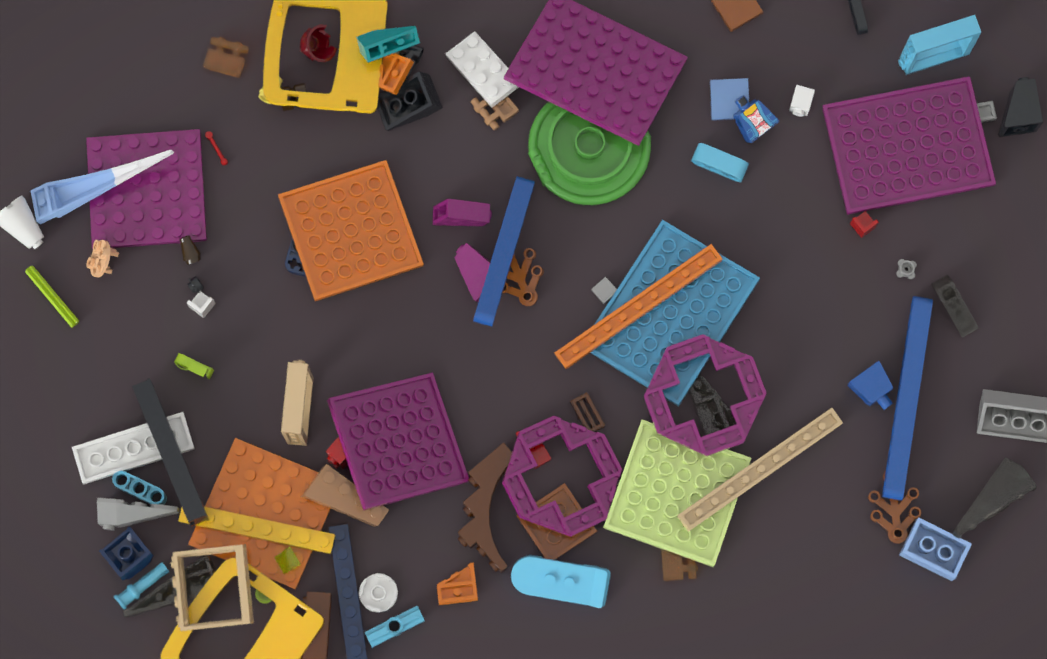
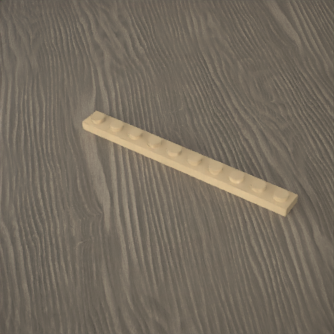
(759, 469)

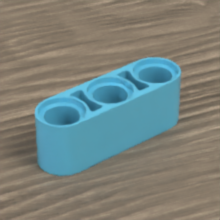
(720, 162)
(132, 482)

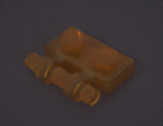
(224, 62)
(673, 567)

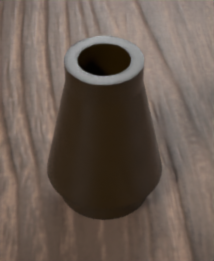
(189, 250)

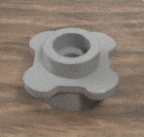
(906, 264)

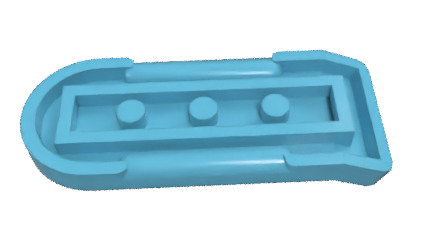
(561, 580)

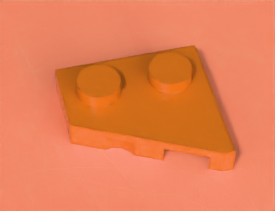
(394, 72)
(459, 587)

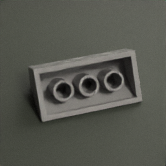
(1013, 416)

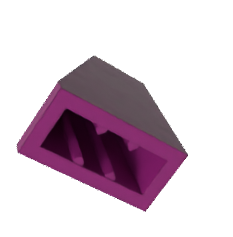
(461, 213)
(473, 268)

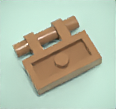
(504, 110)

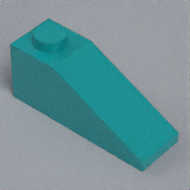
(386, 42)

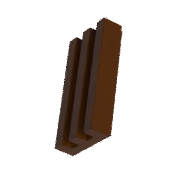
(579, 399)

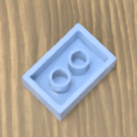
(935, 549)

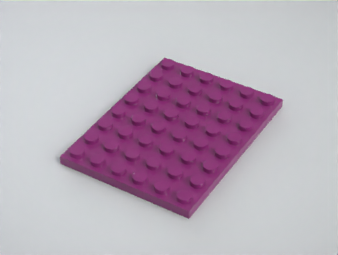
(596, 68)
(908, 145)

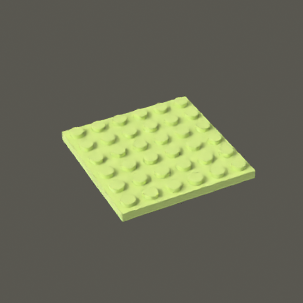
(662, 483)

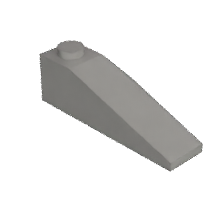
(118, 514)

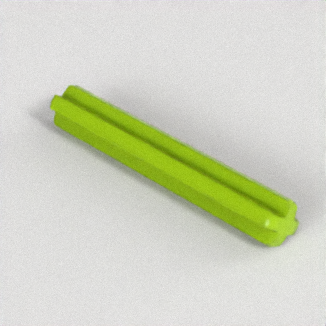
(51, 295)

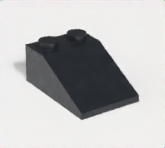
(413, 102)

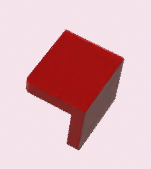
(863, 224)

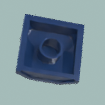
(127, 554)

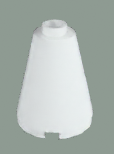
(21, 224)

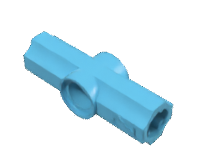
(406, 620)

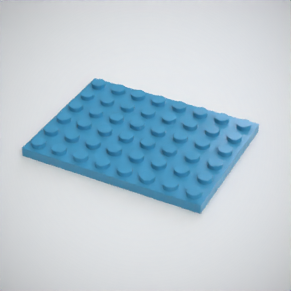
(699, 308)

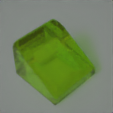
(287, 560)

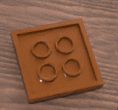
(550, 542)

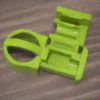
(193, 366)

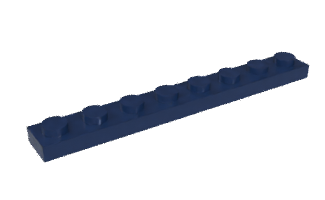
(348, 593)

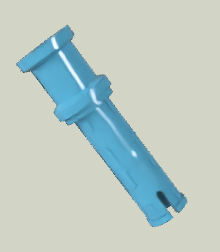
(133, 591)

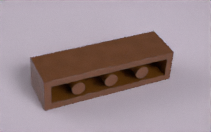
(321, 604)

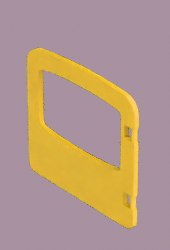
(354, 76)
(285, 634)

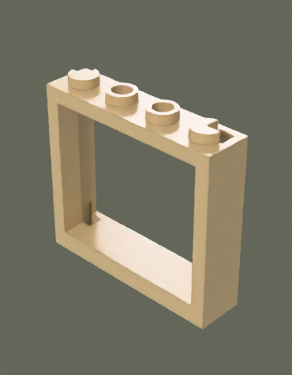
(297, 403)
(243, 580)

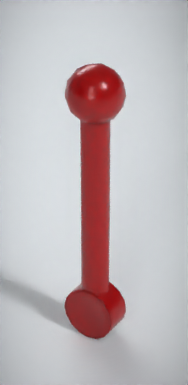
(209, 135)

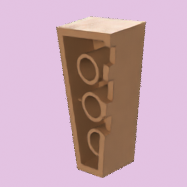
(340, 494)

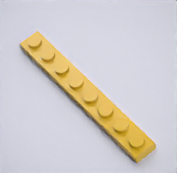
(266, 530)

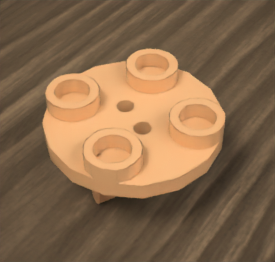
(100, 258)

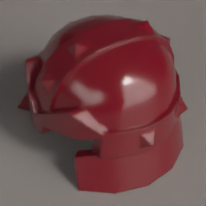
(315, 44)

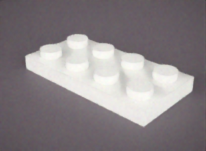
(481, 68)

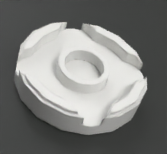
(378, 593)

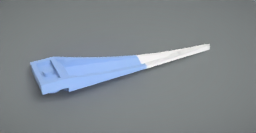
(65, 195)

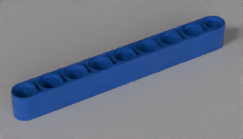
(504, 251)

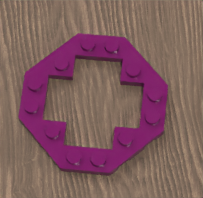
(687, 432)
(550, 514)

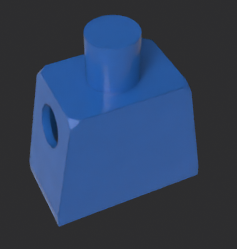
(873, 386)

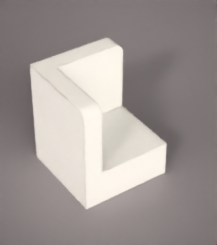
(201, 304)

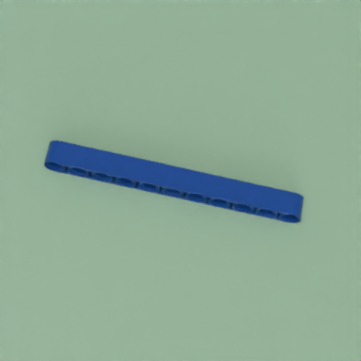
(907, 398)

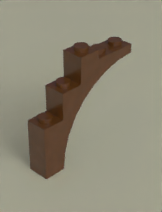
(478, 531)

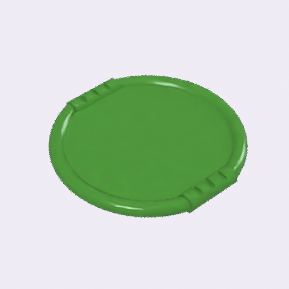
(583, 159)

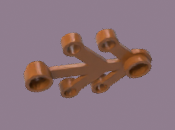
(520, 275)
(895, 511)

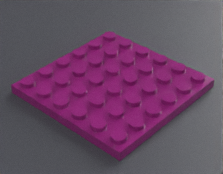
(156, 203)
(397, 441)

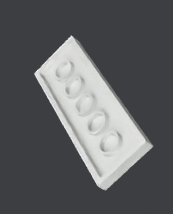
(126, 450)

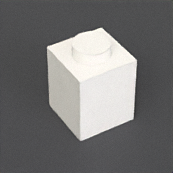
(801, 101)

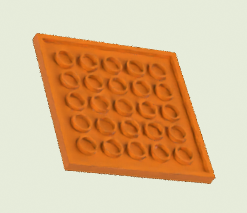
(350, 230)
(268, 489)

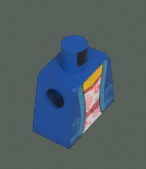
(753, 118)

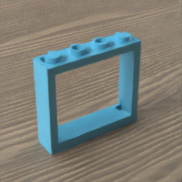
(939, 44)

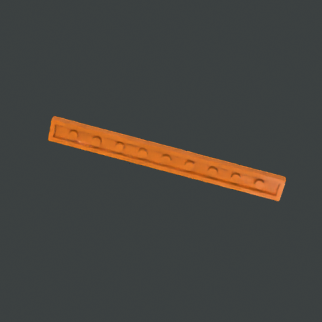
(638, 306)

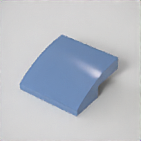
(723, 97)

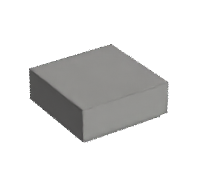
(987, 111)
(604, 290)

